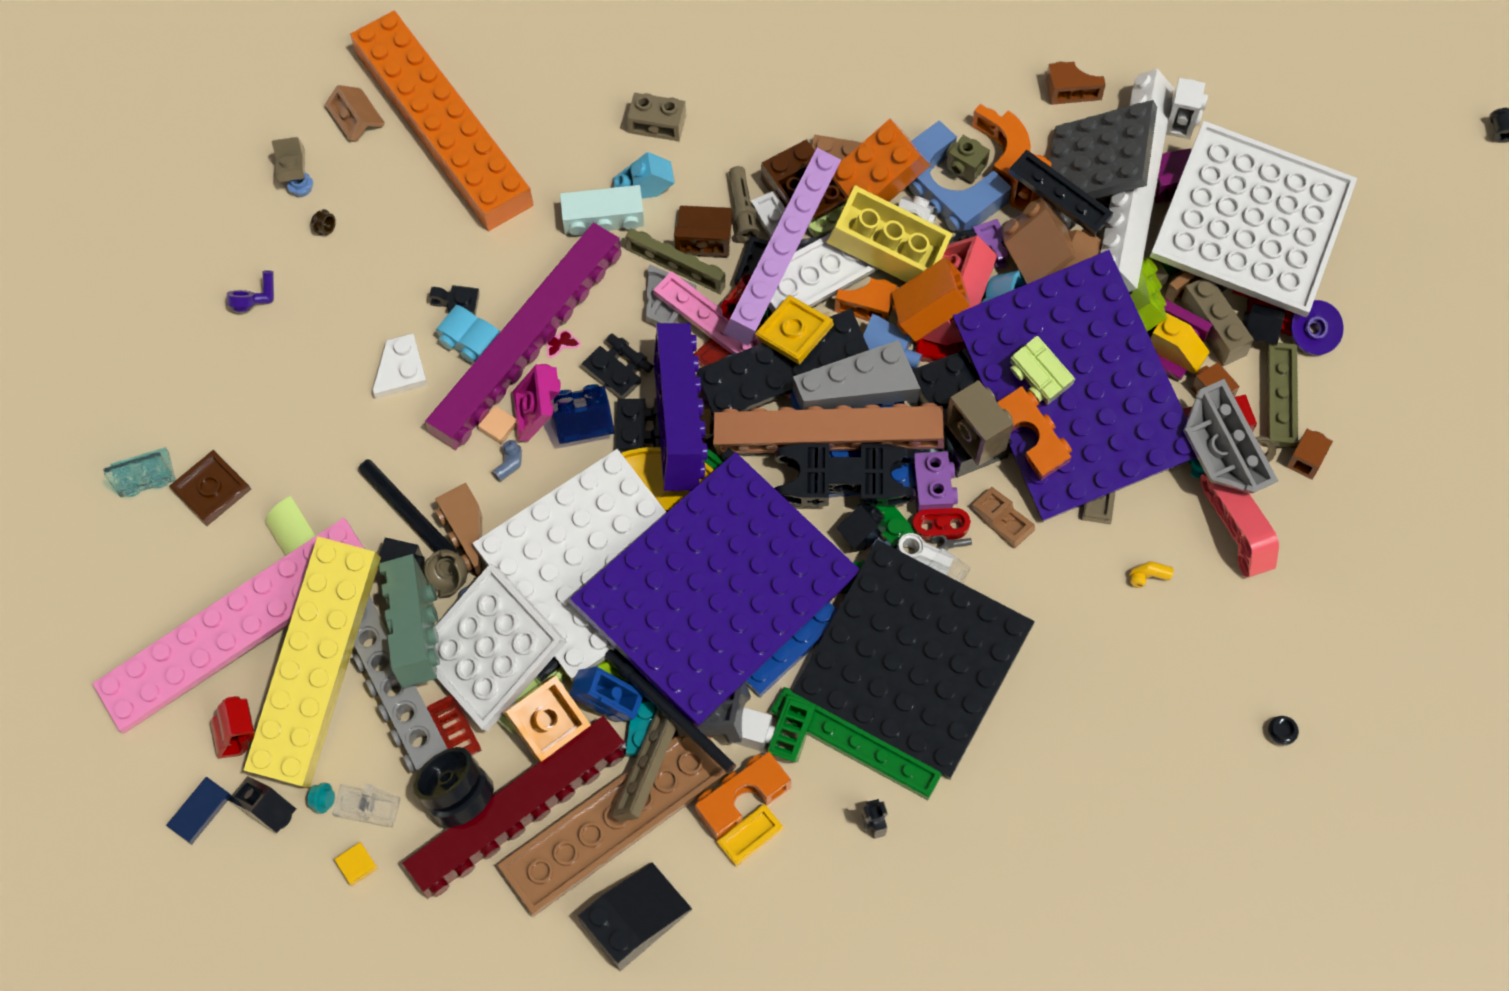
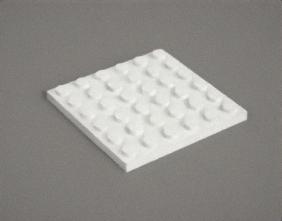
(1254, 218)
(566, 542)

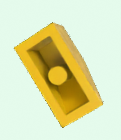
(1179, 344)

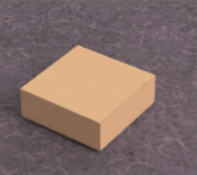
(497, 424)

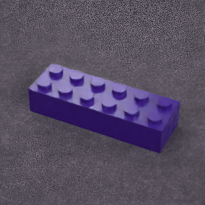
(679, 407)

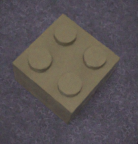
(979, 422)

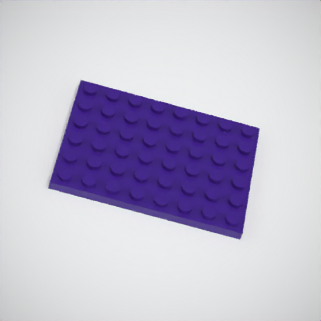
(1121, 405)
(714, 588)

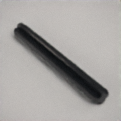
(404, 506)

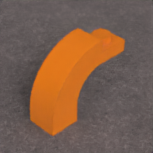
(1008, 133)

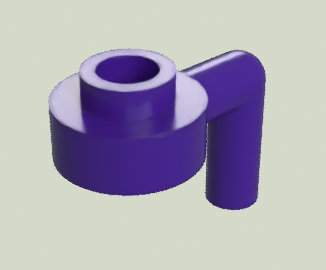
(242, 299)

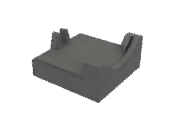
(727, 717)

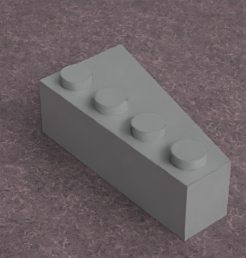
(859, 380)

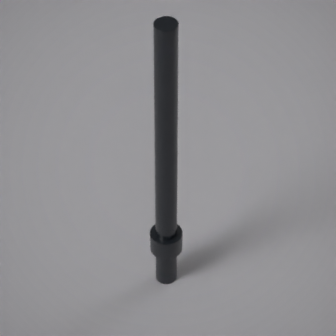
(631, 674)

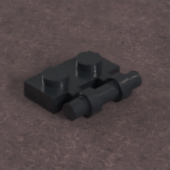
(611, 372)
(632, 423)

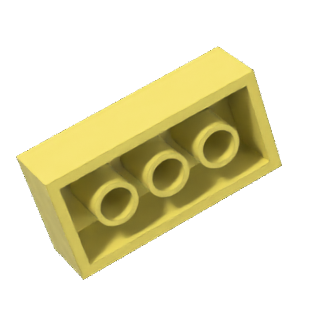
(887, 236)

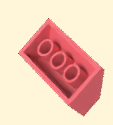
(976, 264)

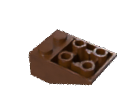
(785, 172)

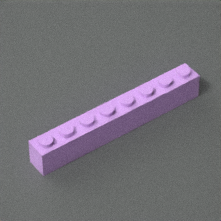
(781, 247)

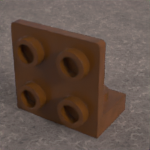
(703, 230)

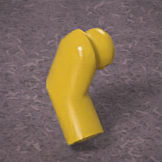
(1142, 572)

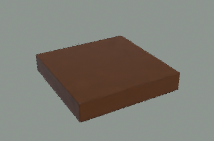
(210, 487)

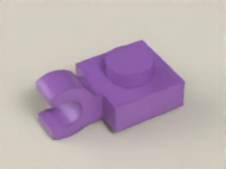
(992, 235)

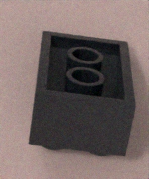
(634, 915)

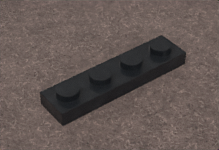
(1060, 193)

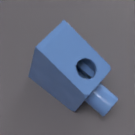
(883, 332)

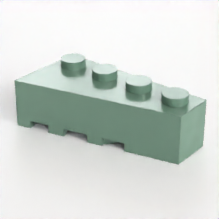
(410, 621)

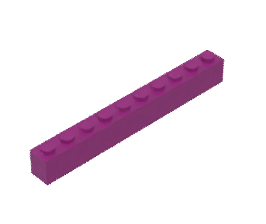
(524, 337)

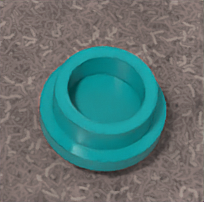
(321, 797)

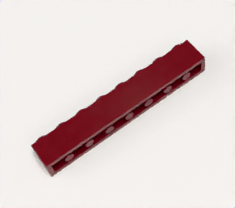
(515, 807)

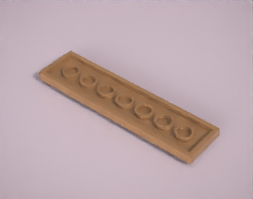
(593, 837)

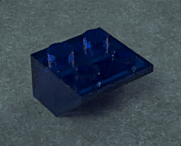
(582, 414)

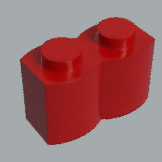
(232, 727)

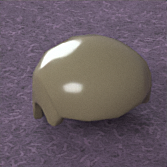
(446, 571)

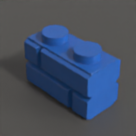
(606, 694)

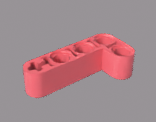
(1247, 525)

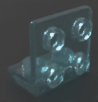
(141, 473)

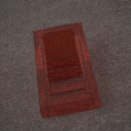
(443, 706)

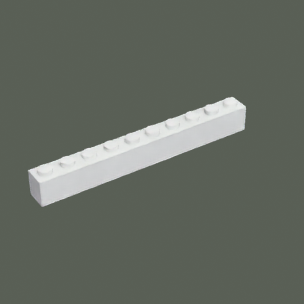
(1128, 228)

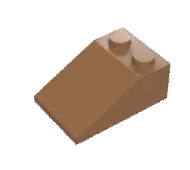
(1038, 240)

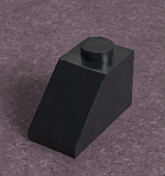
(263, 804)

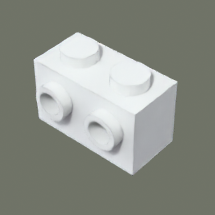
(1186, 108)

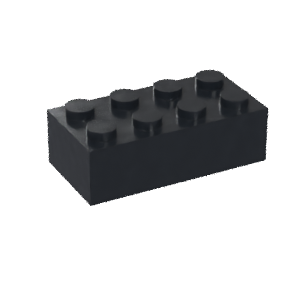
(937, 384)

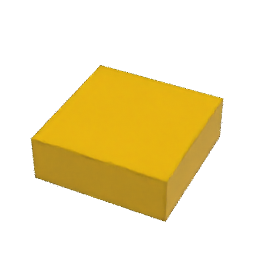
(356, 864)

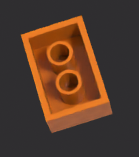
(882, 163)

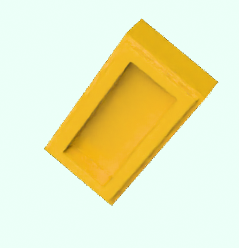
(750, 835)

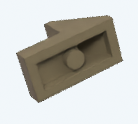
(289, 159)

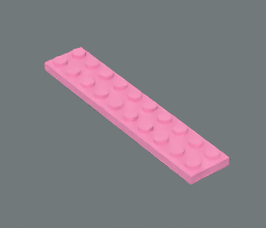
(211, 637)

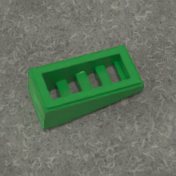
(782, 724)

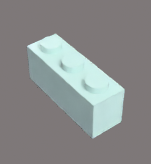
(606, 207)

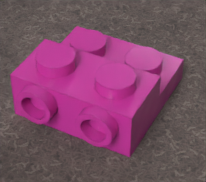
(534, 399)

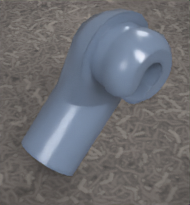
(511, 462)

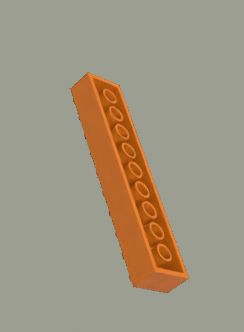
(442, 120)

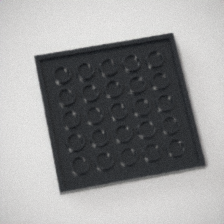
(914, 658)

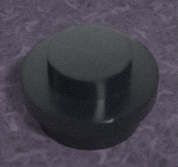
(1283, 730)

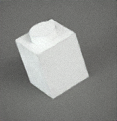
(756, 729)

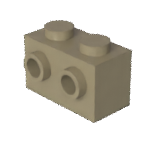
(656, 116)

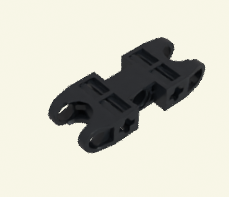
(845, 474)

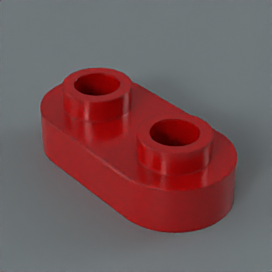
(940, 523)

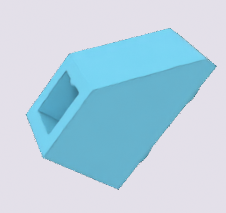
(650, 172)

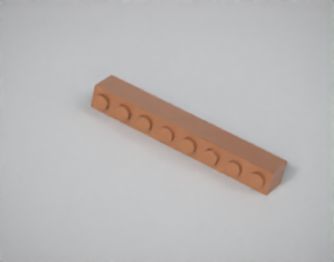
(840, 427)

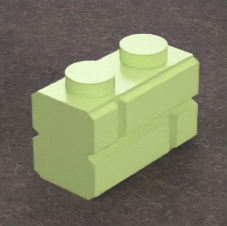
(1041, 371)

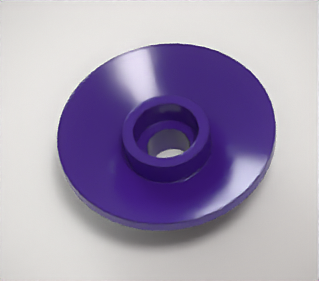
(1328, 329)

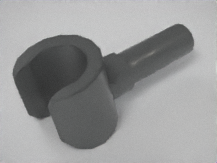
(950, 543)

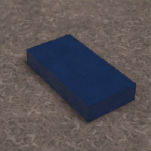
(198, 810)

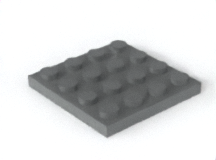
(1106, 150)

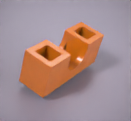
(1050, 451)
(761, 777)

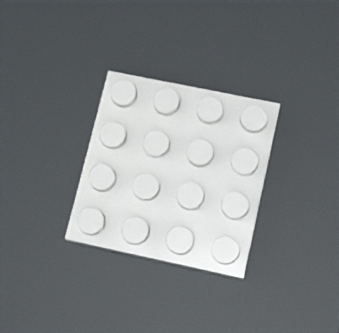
(493, 646)

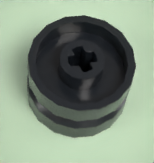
(453, 787)

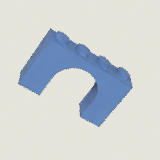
(963, 207)

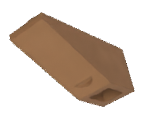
(463, 516)

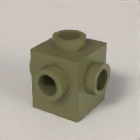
(967, 158)

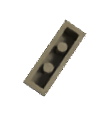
(1228, 334)

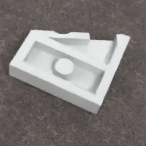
(399, 367)

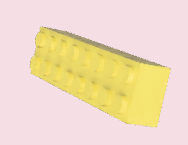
(313, 662)

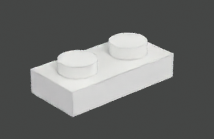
(769, 211)

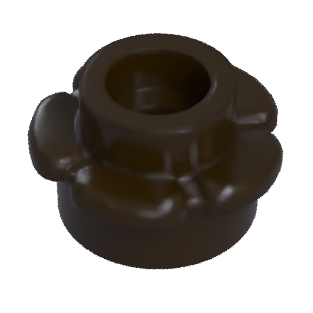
(323, 222)

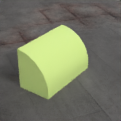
(288, 525)

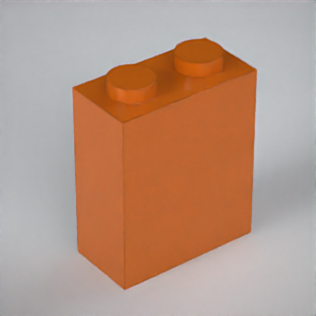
(930, 299)

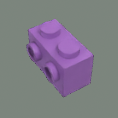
(933, 481)

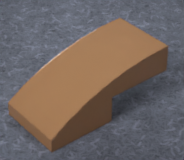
(1002, 517)

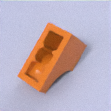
(871, 299)

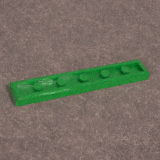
(864, 748)

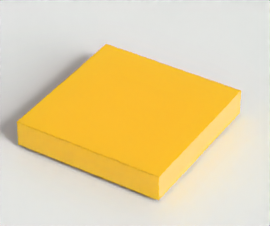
(794, 329)

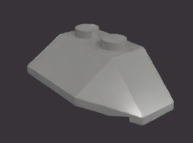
(1226, 442)

